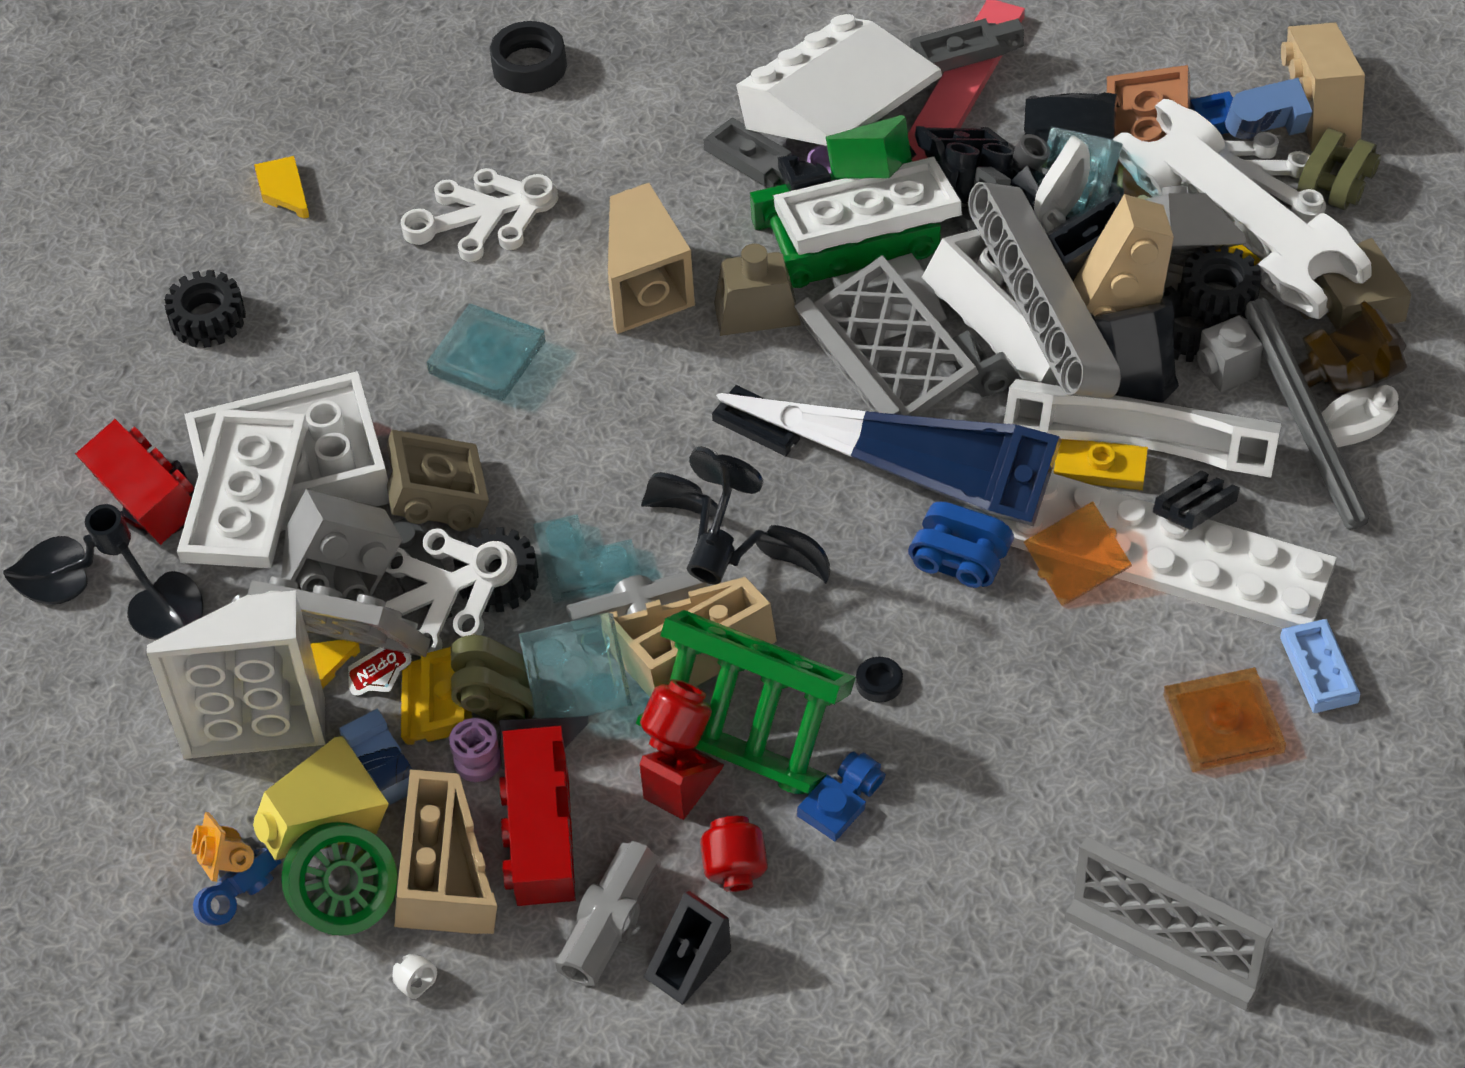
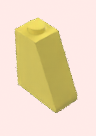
(319, 791)

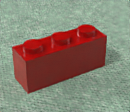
(139, 479)

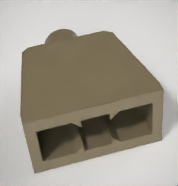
(1381, 291)
(754, 293)

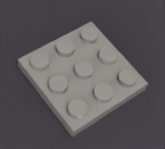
(356, 621)

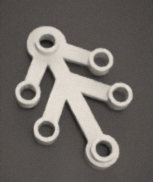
(528, 197)
(1303, 204)
(444, 586)

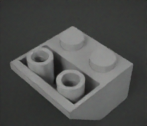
(338, 545)

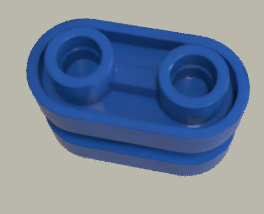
(961, 544)

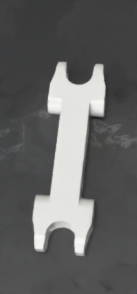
(1289, 248)

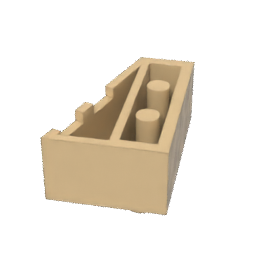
(1128, 259)
(652, 657)

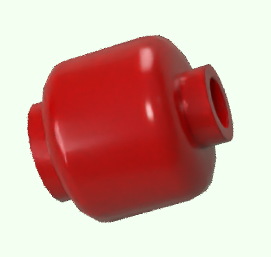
(675, 716)
(733, 853)

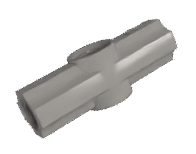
(632, 594)
(608, 913)

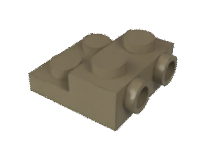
(436, 480)

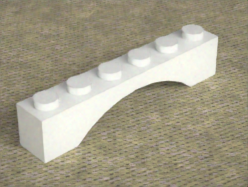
(1201, 435)

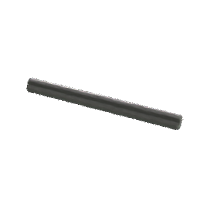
(1307, 415)

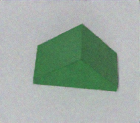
(869, 150)

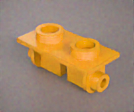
(220, 848)

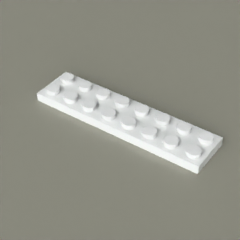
(1205, 564)

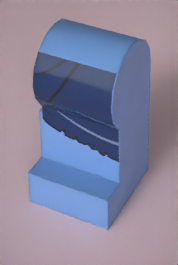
(1268, 109)
(379, 754)

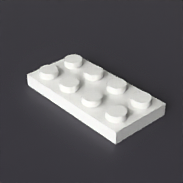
(866, 207)
(243, 489)

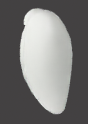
(1063, 184)
(1361, 414)

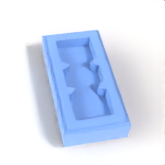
(1320, 666)

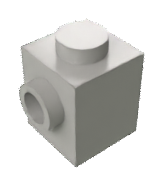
(1229, 353)

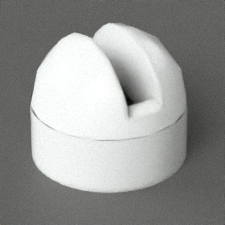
(410, 971)

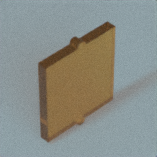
(1077, 554)

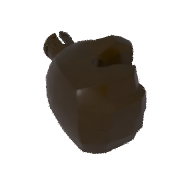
(1355, 354)

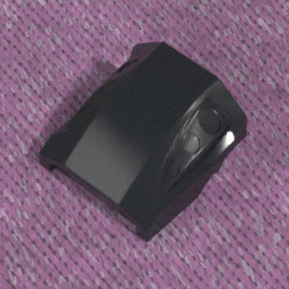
(1072, 111)
(963, 150)
(1143, 349)

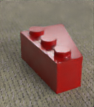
(538, 817)

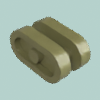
(1348, 184)
(490, 679)

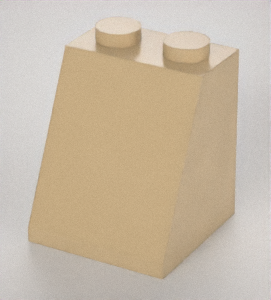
(646, 260)

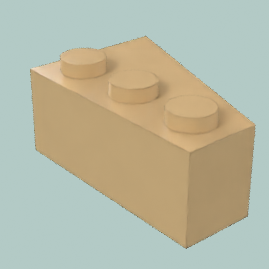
(1329, 79)
(440, 861)

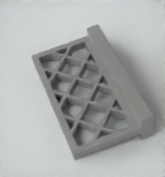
(851, 358)
(1178, 944)

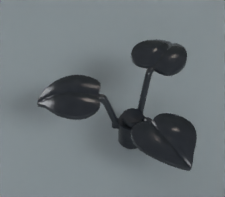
(715, 548)
(56, 573)

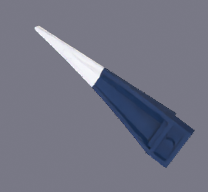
(976, 463)

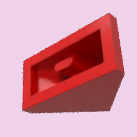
(678, 779)

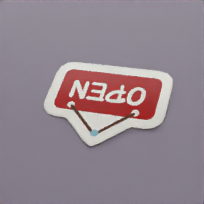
(377, 671)

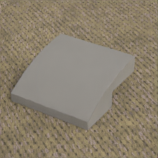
(911, 273)

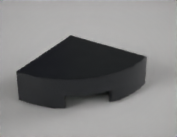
(801, 174)

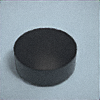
(879, 679)

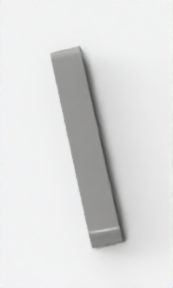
(1044, 291)

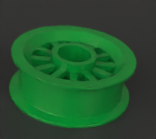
(369, 909)

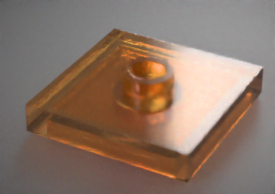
(1224, 719)

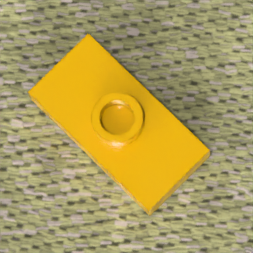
(1102, 463)

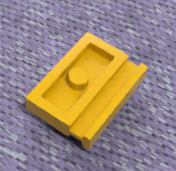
(427, 699)

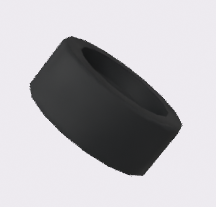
(529, 77)

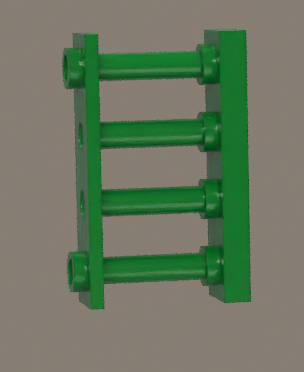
(844, 258)
(777, 671)

